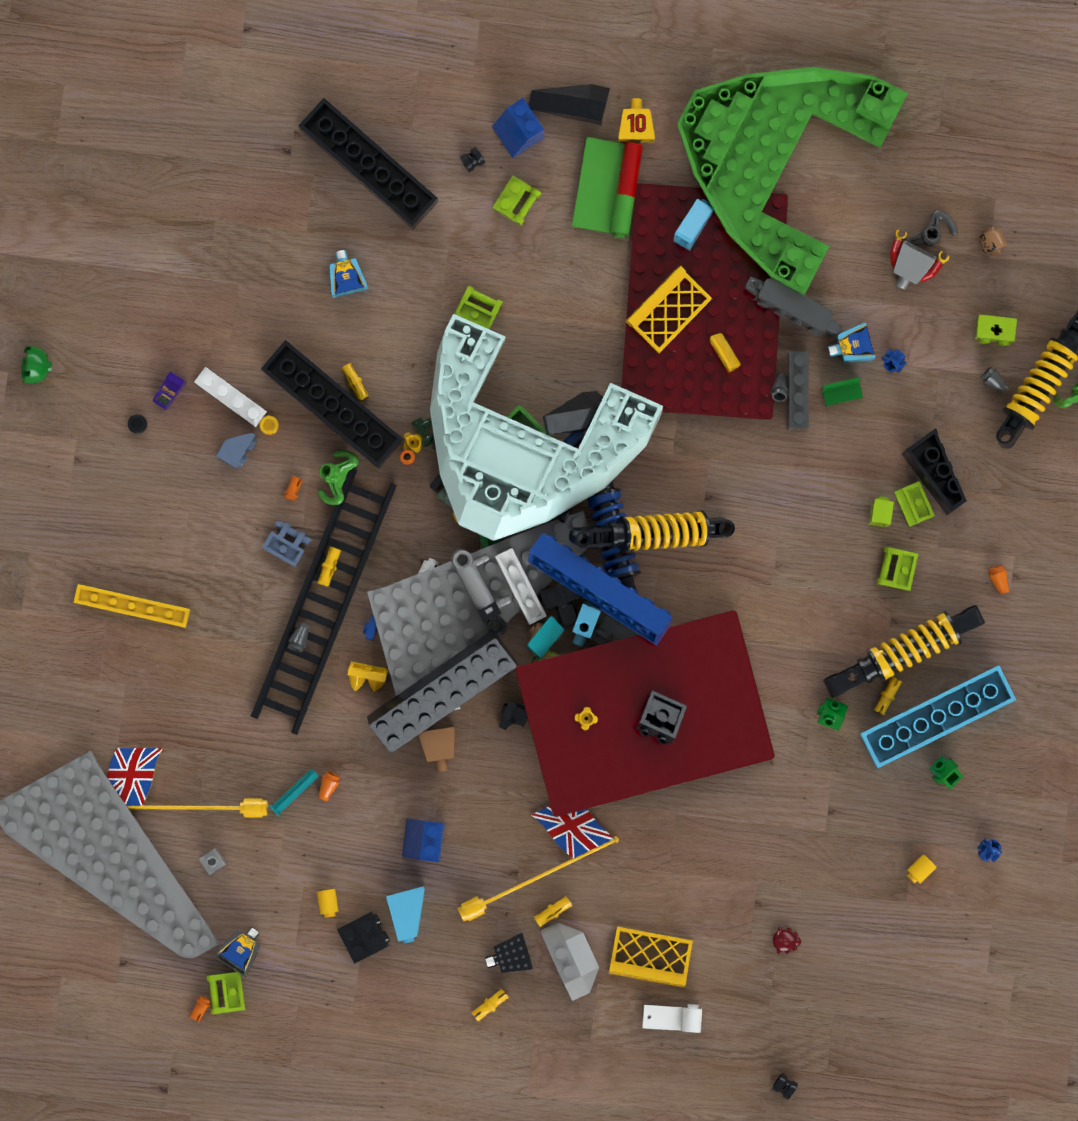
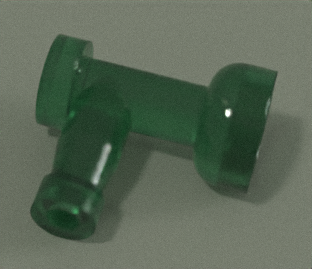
(421, 427)

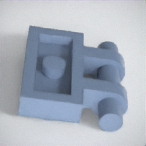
(284, 549)

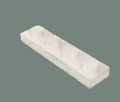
(230, 397)
(520, 586)

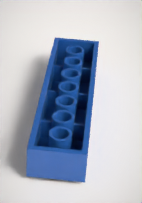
(599, 588)

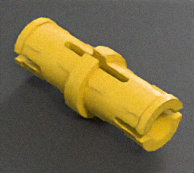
(355, 382)
(329, 566)
(887, 696)
(553, 911)
(490, 1004)

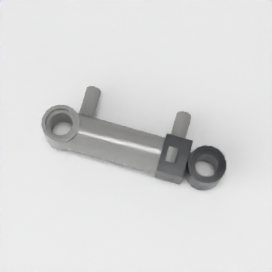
(478, 591)

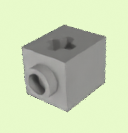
(213, 861)

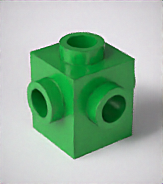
(832, 714)
(943, 769)

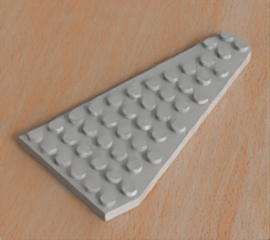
(432, 614)
(93, 839)

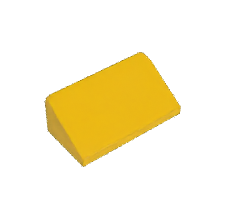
(724, 352)

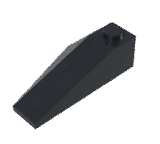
(578, 102)
(573, 415)

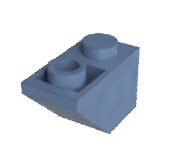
(235, 449)

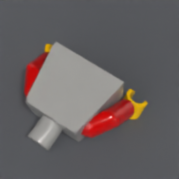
(913, 263)

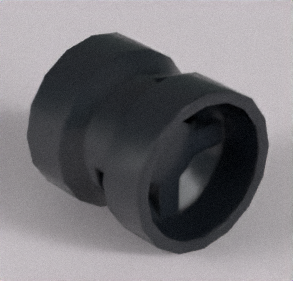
(472, 159)
(788, 1089)

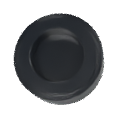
(137, 424)

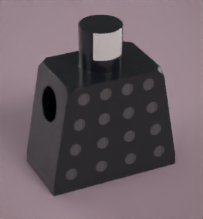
(511, 955)

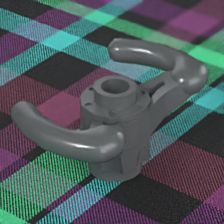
(934, 230)

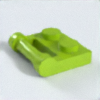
(511, 197)
(476, 313)
(903, 571)
(232, 992)

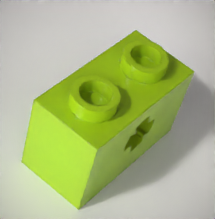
(1005, 325)
(881, 512)

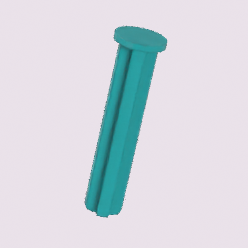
(294, 792)

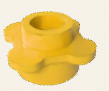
(416, 446)
(586, 723)

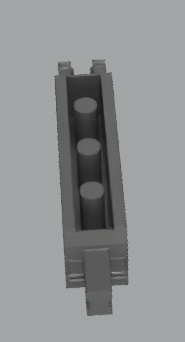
(793, 306)

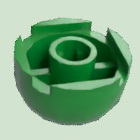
(35, 365)

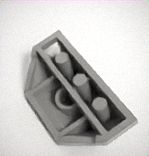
(572, 958)

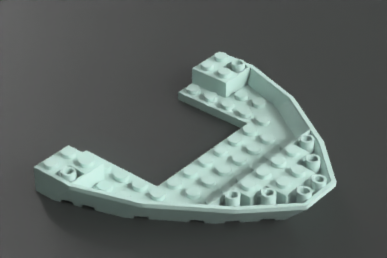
(506, 473)

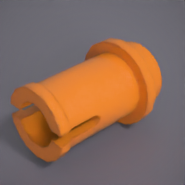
(404, 453)
(293, 488)
(200, 1008)

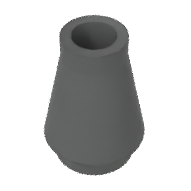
(994, 380)
(780, 388)
(299, 638)

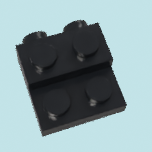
(661, 718)
(364, 937)

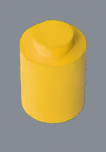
(920, 869)
(327, 902)

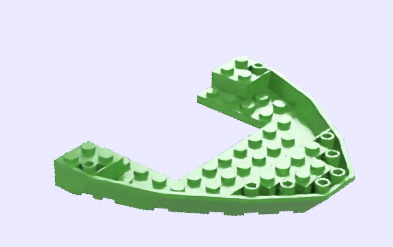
(746, 132)

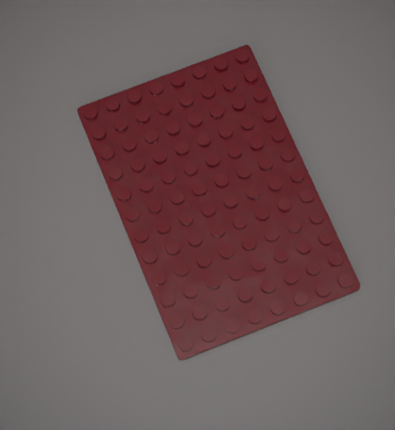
(688, 371)
(694, 664)

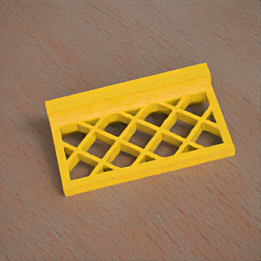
(657, 297)
(643, 972)

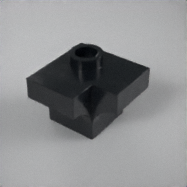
(513, 714)

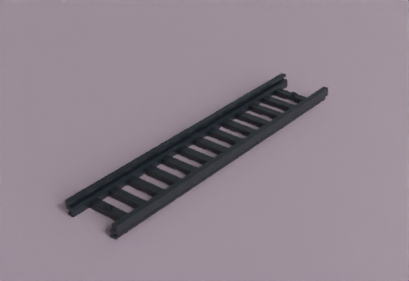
(306, 593)

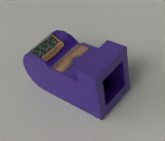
(169, 390)

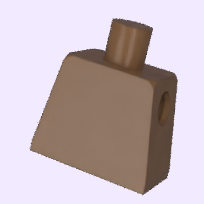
(438, 746)

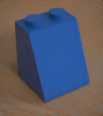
(518, 128)
(423, 840)

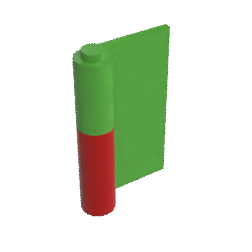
(607, 186)

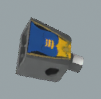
(239, 951)

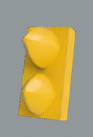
(359, 672)

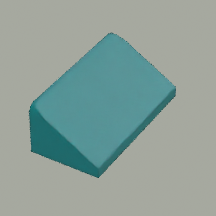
(545, 637)

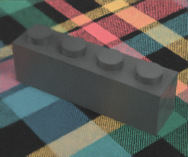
(798, 390)

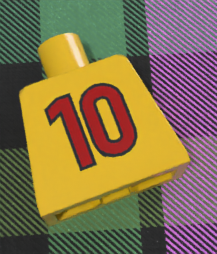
(636, 124)

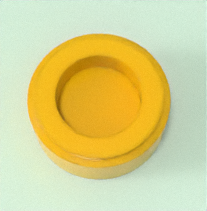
(269, 425)

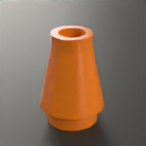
(999, 578)
(328, 785)

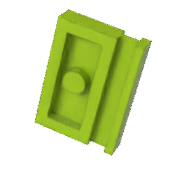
(914, 504)

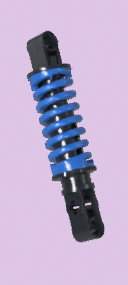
(608, 511)

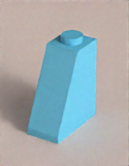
(693, 224)
(406, 913)

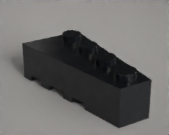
(935, 471)

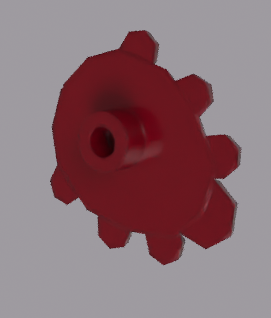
(785, 940)

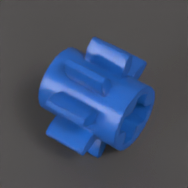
(894, 360)
(989, 850)

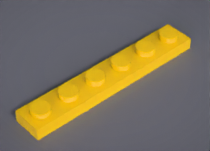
(131, 605)

